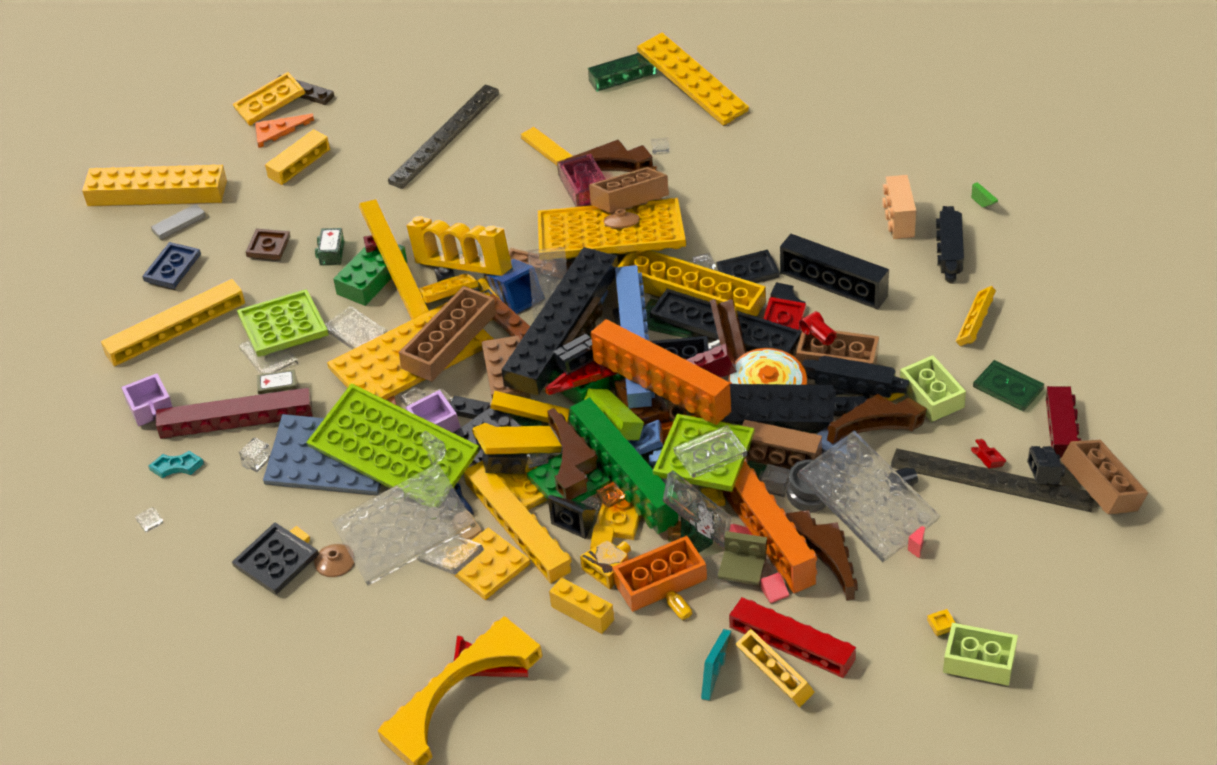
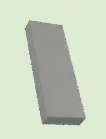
(178, 221)

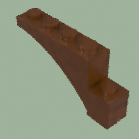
(616, 157)
(878, 414)
(576, 458)
(829, 547)

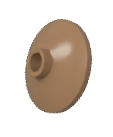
(621, 219)
(333, 561)

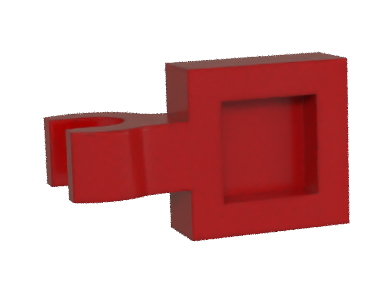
(989, 456)

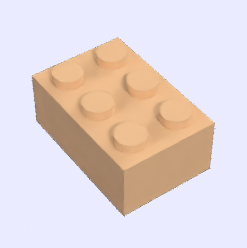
(899, 207)

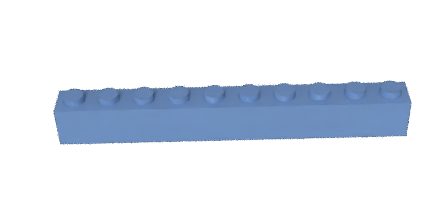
(632, 319)

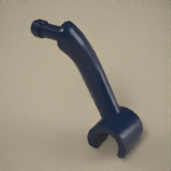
(459, 492)

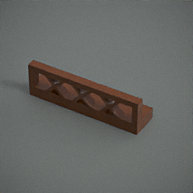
(728, 327)

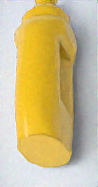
(678, 605)

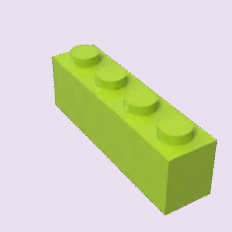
(617, 412)

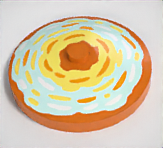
(768, 367)

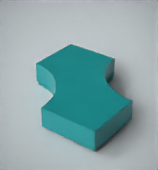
(184, 463)

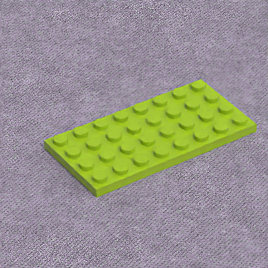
(386, 440)

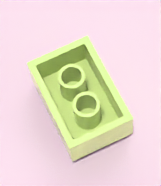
(933, 388)
(980, 654)

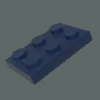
(171, 265)

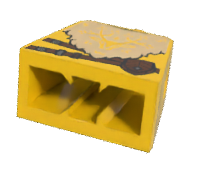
(601, 559)

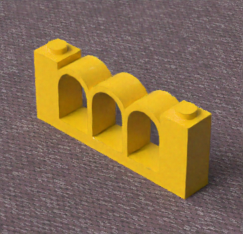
(491, 239)

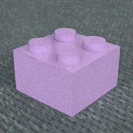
(145, 397)
(436, 410)

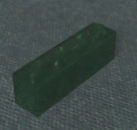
(620, 71)

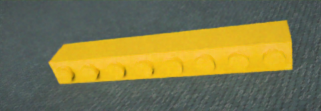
(173, 322)
(518, 522)

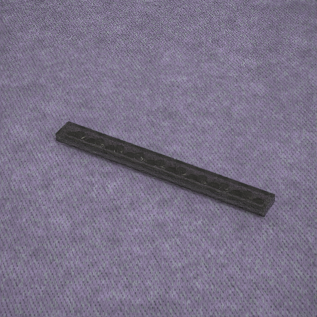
(443, 136)
(993, 480)

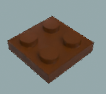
(268, 244)

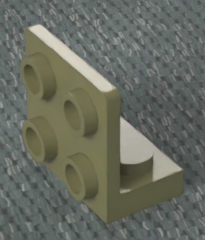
(743, 558)

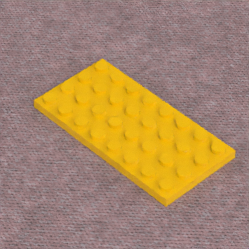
(377, 363)

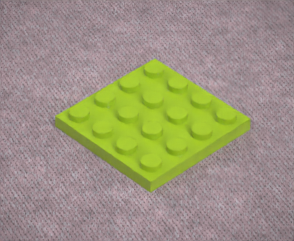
(282, 323)
(688, 428)

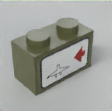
(277, 382)

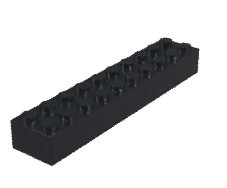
(533, 358)

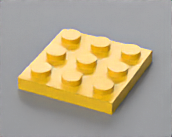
(493, 566)

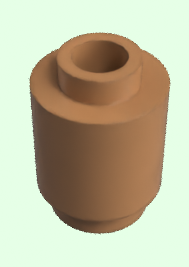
(673, 411)

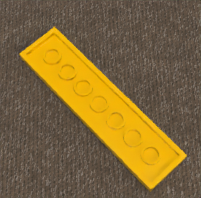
(693, 78)

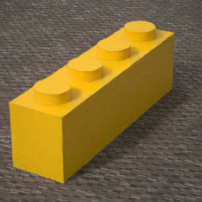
(297, 157)
(775, 668)

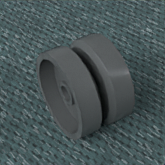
(799, 493)

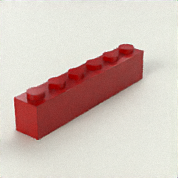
(793, 637)

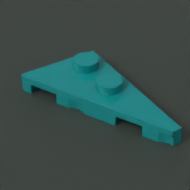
(713, 663)

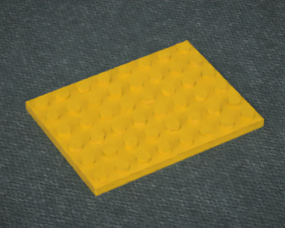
(584, 226)

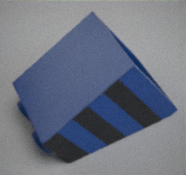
(513, 286)

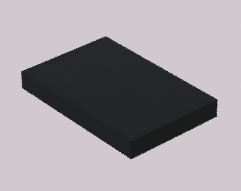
(751, 267)

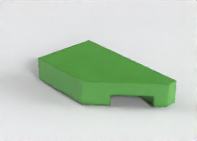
(982, 196)

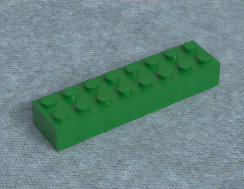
(623, 465)

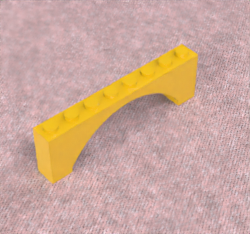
(498, 647)

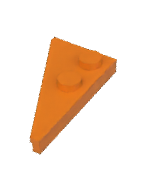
(279, 127)

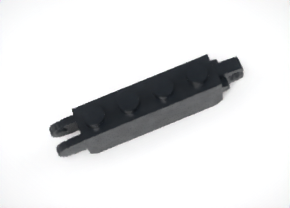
(951, 242)
(855, 376)

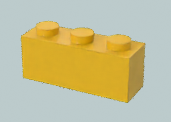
(581, 605)

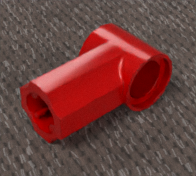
(815, 325)

